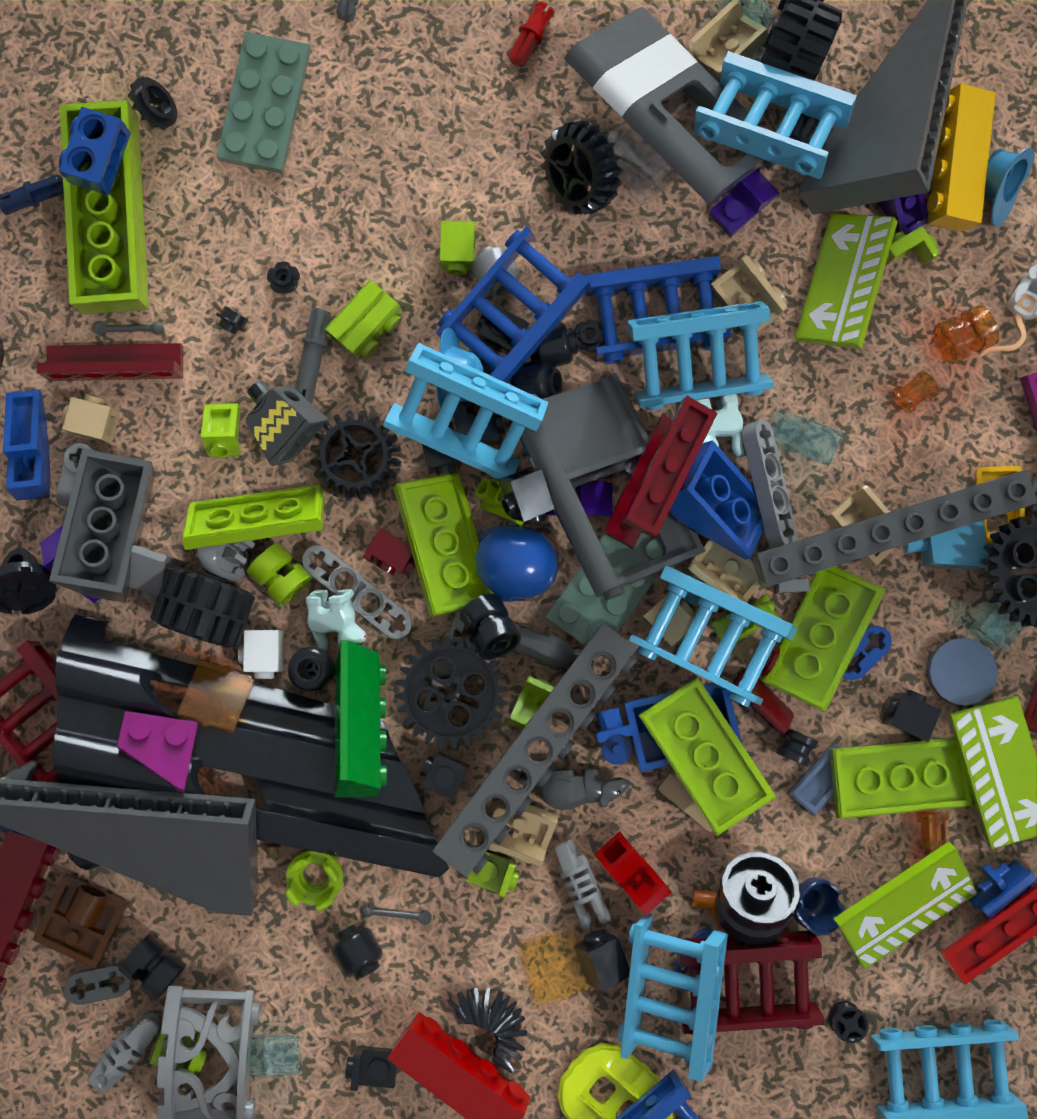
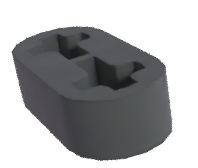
(101, 991)

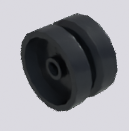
(756, 898)

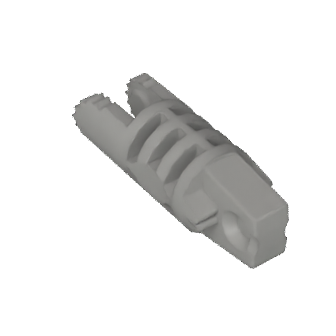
(580, 884)
(125, 1052)

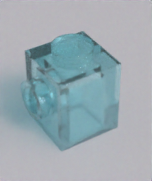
(995, 628)

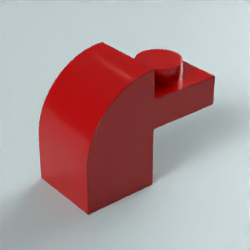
(633, 873)

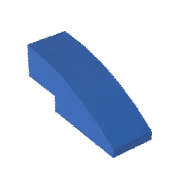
(26, 445)

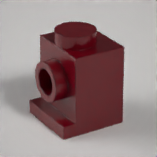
(392, 554)

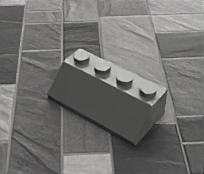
(103, 525)

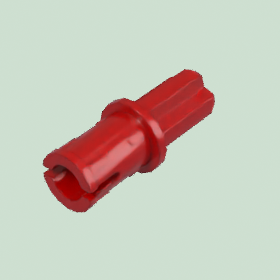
(530, 34)

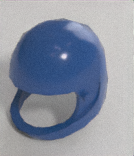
(516, 562)

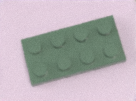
(264, 102)
(582, 613)

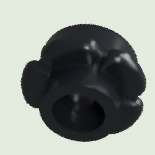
(287, 285)
(231, 320)
(582, 341)

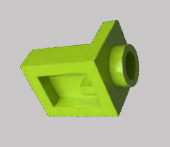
(221, 430)
(496, 875)

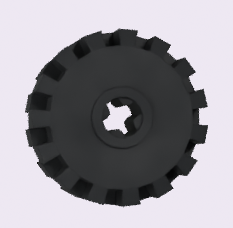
(802, 37)
(202, 607)

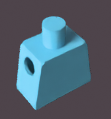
(953, 548)

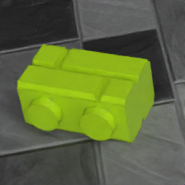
(365, 321)

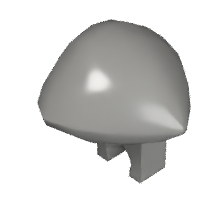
(225, 560)

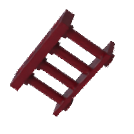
(660, 473)
(39, 662)
(794, 946)

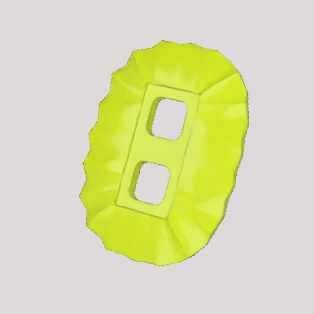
(630, 1077)

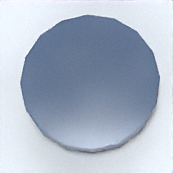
(962, 671)

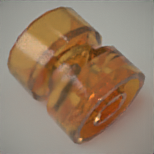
(970, 332)

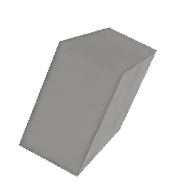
(793, 586)

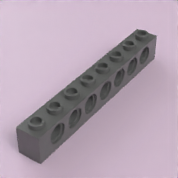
(894, 529)
(453, 845)

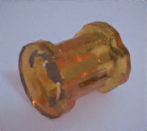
(916, 391)
(932, 829)

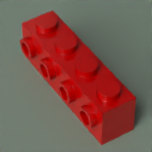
(456, 1074)

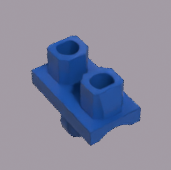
(615, 747)
(1001, 887)

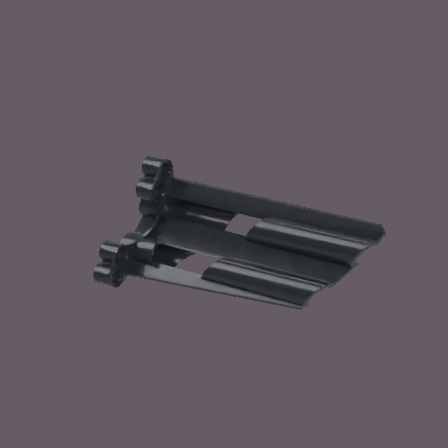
(277, 740)

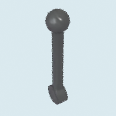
(102, 329)
(423, 917)

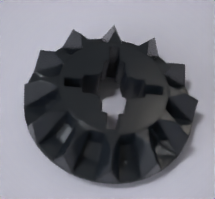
(148, 91)

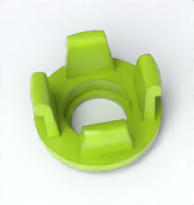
(319, 895)

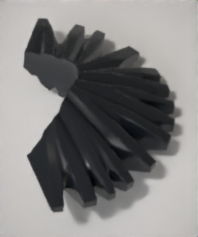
(495, 1019)

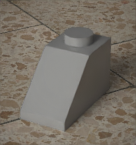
(149, 570)

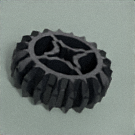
(589, 164)
(342, 463)

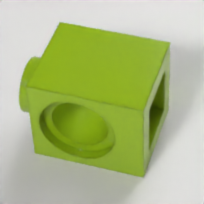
(457, 246)

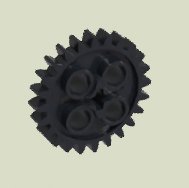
(1014, 537)
(437, 721)

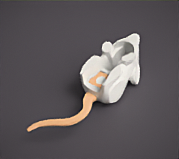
(1022, 306)

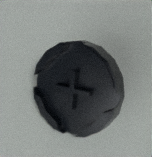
(24, 583)

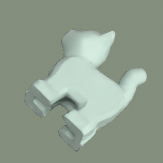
(727, 423)
(332, 616)

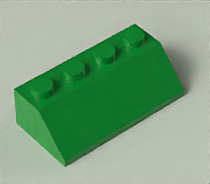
(358, 722)

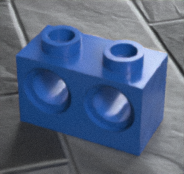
(103, 152)

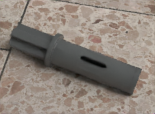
(312, 352)

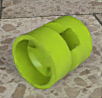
(279, 574)

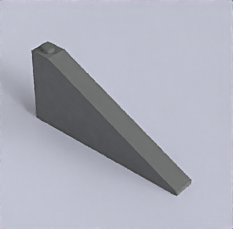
(895, 118)
(169, 840)

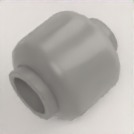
(484, 261)

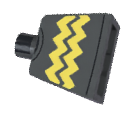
(282, 421)

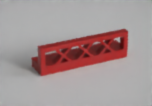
(993, 938)

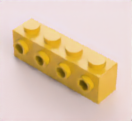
(962, 159)

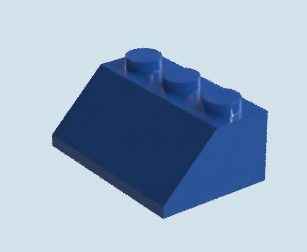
(645, 749)

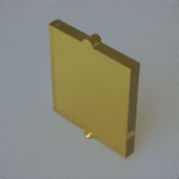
(554, 966)

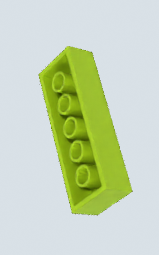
(106, 231)

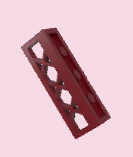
(113, 362)

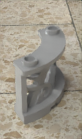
(185, 1021)

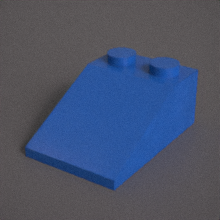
(719, 502)

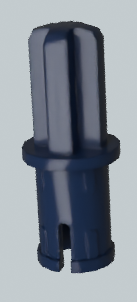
(31, 194)

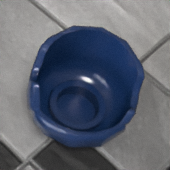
(818, 906)

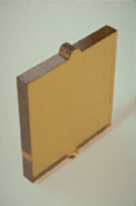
(216, 696)

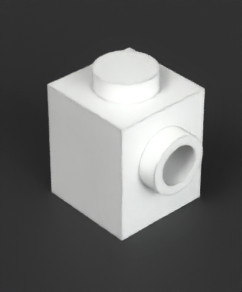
(262, 653)

